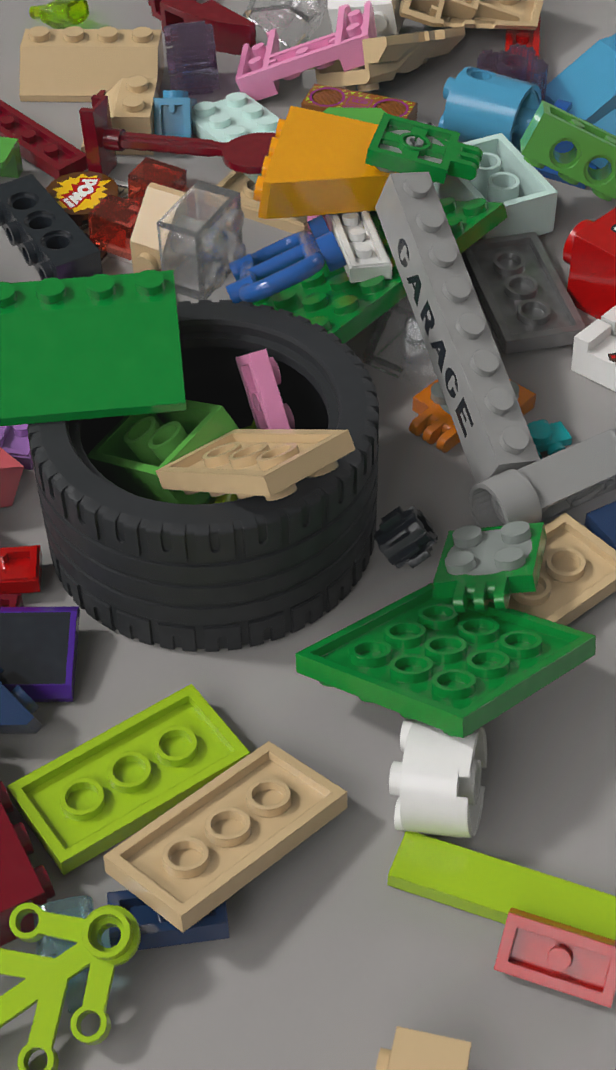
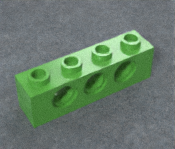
(553, 125)

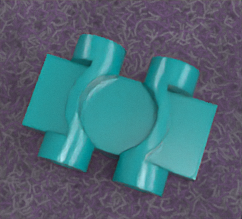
(549, 437)

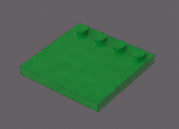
(445, 663)

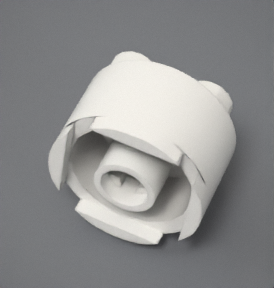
(438, 781)

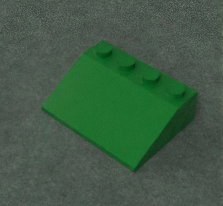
(89, 348)

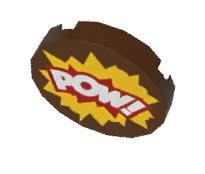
(81, 192)

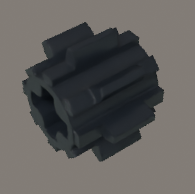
(405, 537)

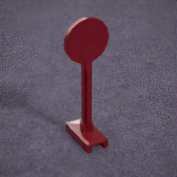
(102, 141)

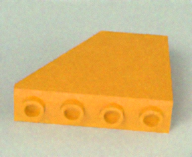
(318, 167)

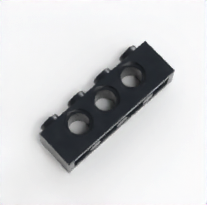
(45, 232)

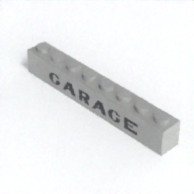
(454, 327)

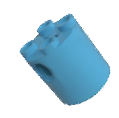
(488, 104)

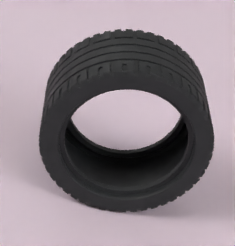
(226, 567)

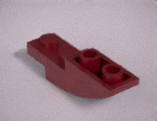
(229, 28)

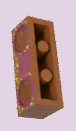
(322, 97)

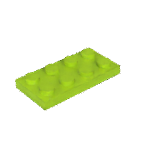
(125, 777)

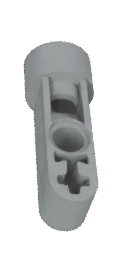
(548, 484)

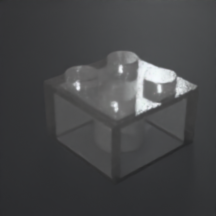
(201, 239)

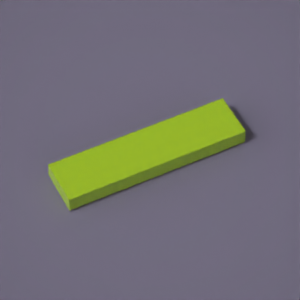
(493, 886)

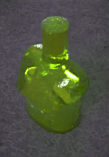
(61, 13)

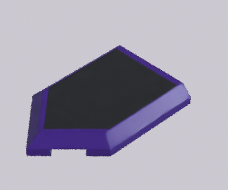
(40, 651)

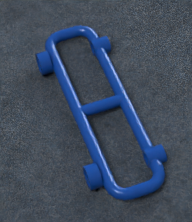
(285, 263)

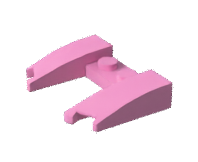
(264, 65)

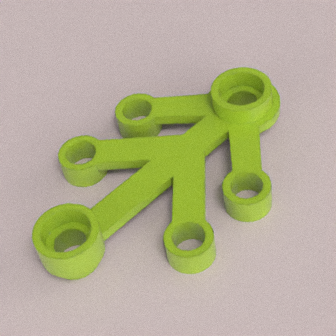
(48, 977)

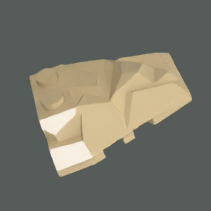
(390, 56)

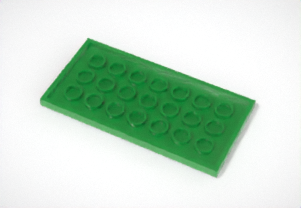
(351, 307)

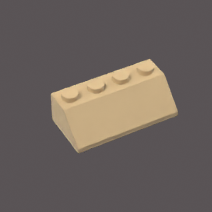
(81, 62)

